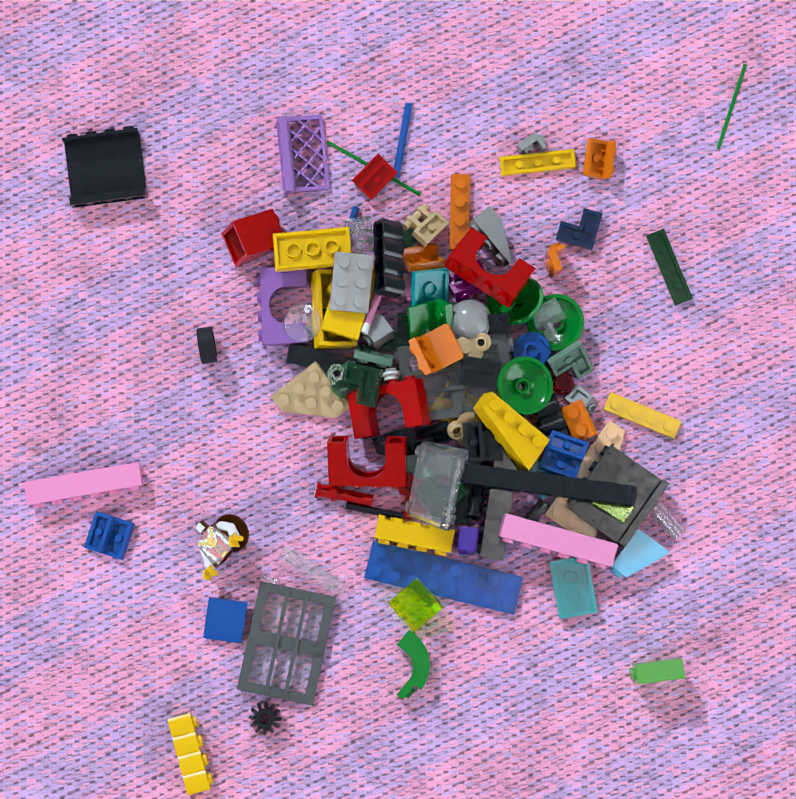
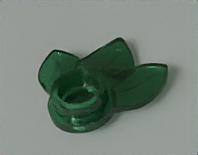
(338, 386)

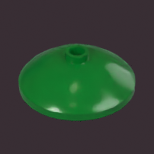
(528, 299)
(570, 328)
(535, 381)

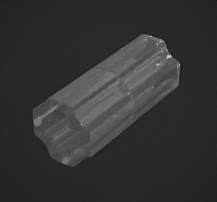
(667, 520)

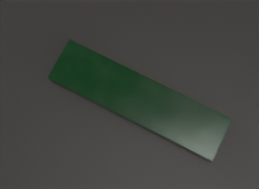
(669, 267)

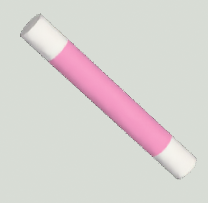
(371, 313)

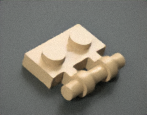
(429, 228)

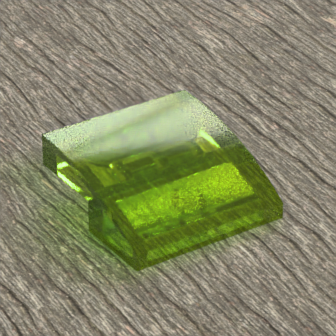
(416, 605)

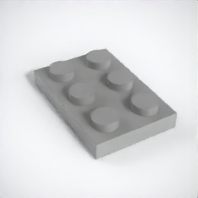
(351, 282)

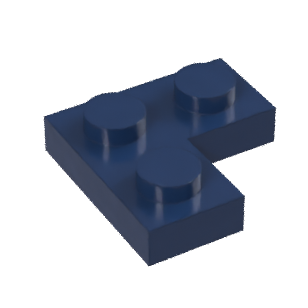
(581, 235)

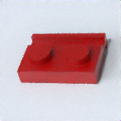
(374, 176)

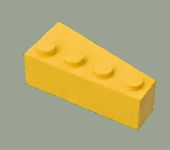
(321, 291)
(515, 434)
(413, 534)

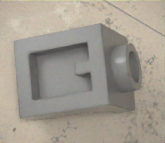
(528, 143)
(579, 393)

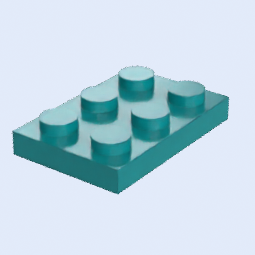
(429, 285)
(573, 588)

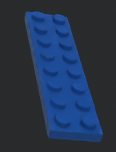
(444, 577)

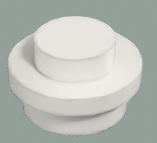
(391, 374)

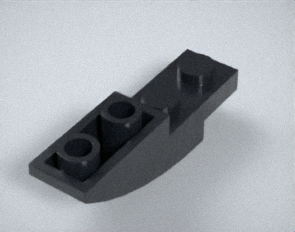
(434, 433)

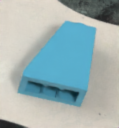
(637, 554)

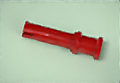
(334, 493)

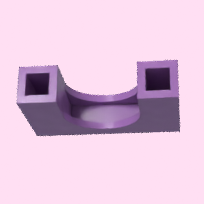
(272, 282)

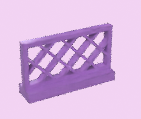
(287, 159)

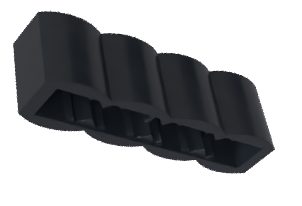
(388, 258)
(551, 418)

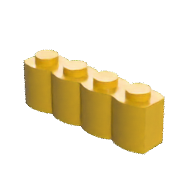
(189, 753)

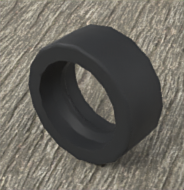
(206, 345)

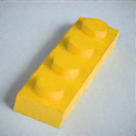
(642, 415)

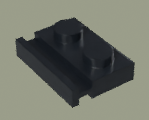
(480, 372)

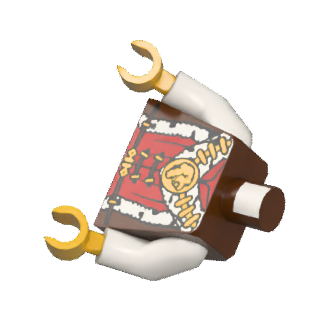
(216, 544)

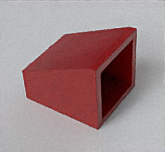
(251, 236)

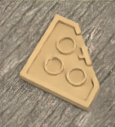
(310, 394)

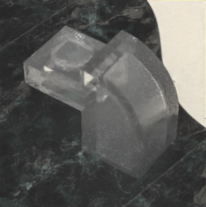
(548, 315)

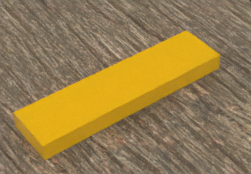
(537, 162)

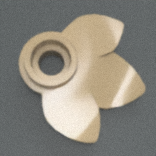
(471, 346)
(467, 417)

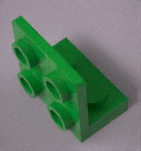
(429, 316)

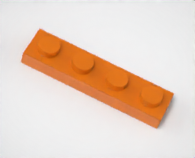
(459, 208)

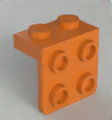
(436, 349)

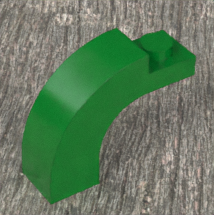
(417, 651)

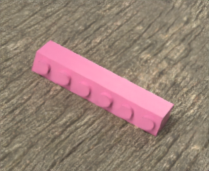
(83, 484)
(557, 540)

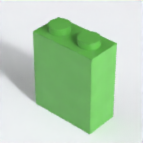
(657, 671)

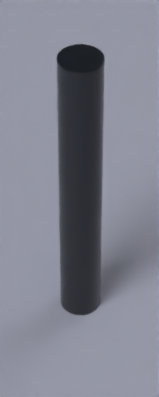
(373, 510)

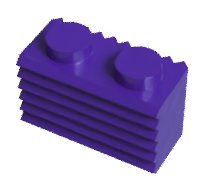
(467, 540)

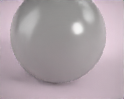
(470, 319)

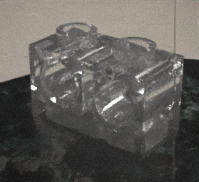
(361, 235)

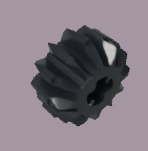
(271, 720)

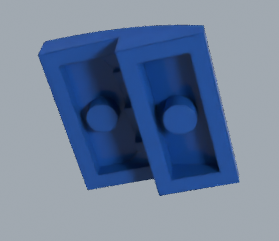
(563, 455)
(109, 535)
(225, 620)

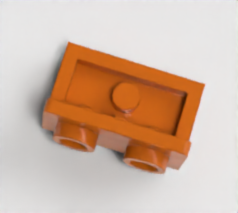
(599, 159)
(422, 258)
(552, 261)
(578, 420)

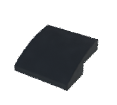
(481, 443)

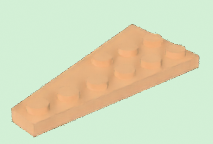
(558, 510)

